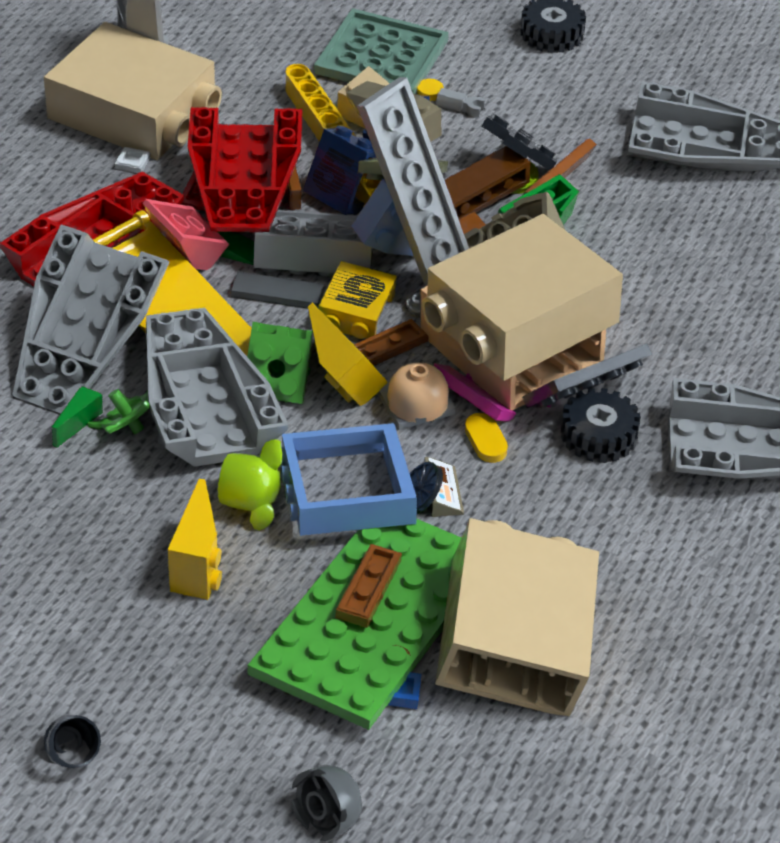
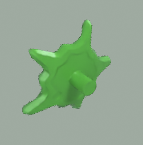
(124, 414)

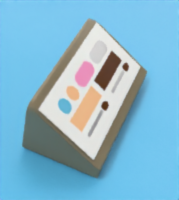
(448, 500)

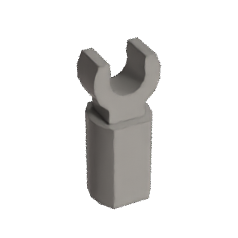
(460, 102)

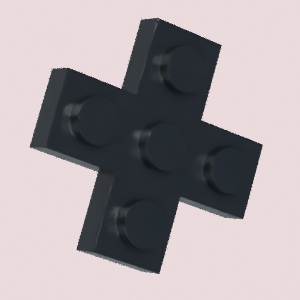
(520, 141)

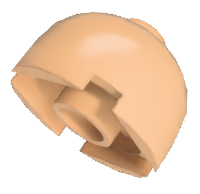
(418, 392)

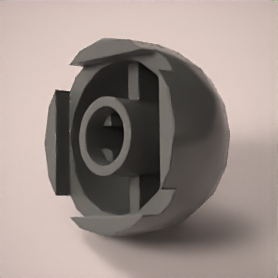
(324, 793)

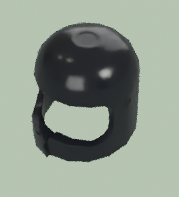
(67, 729)

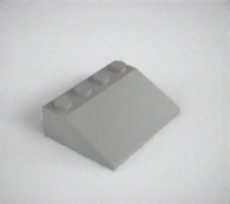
(310, 243)

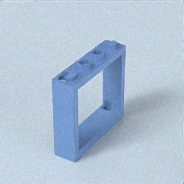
(352, 512)

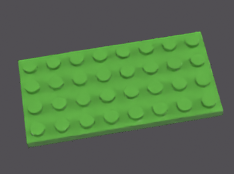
(352, 666)

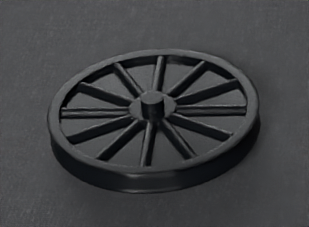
(427, 482)

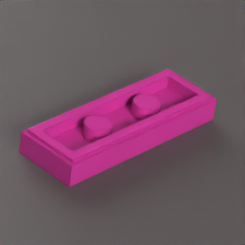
(475, 394)

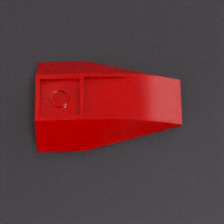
(243, 167)
(90, 214)

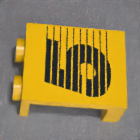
(357, 299)

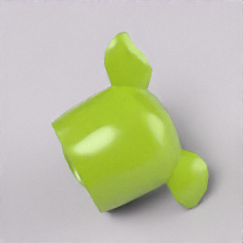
(252, 483)

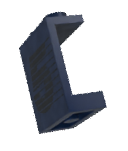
(334, 169)

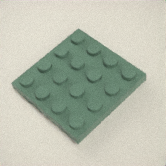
(385, 45)

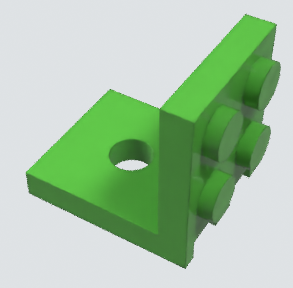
(289, 346)

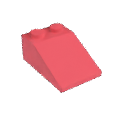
(187, 232)

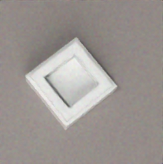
(132, 160)

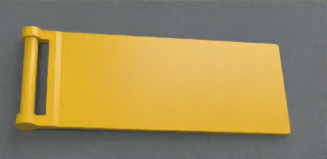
(182, 284)

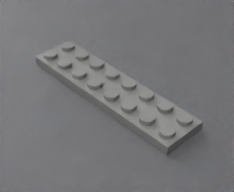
(412, 175)

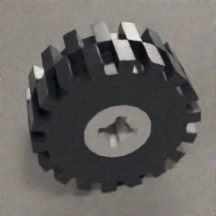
(553, 24)
(600, 425)

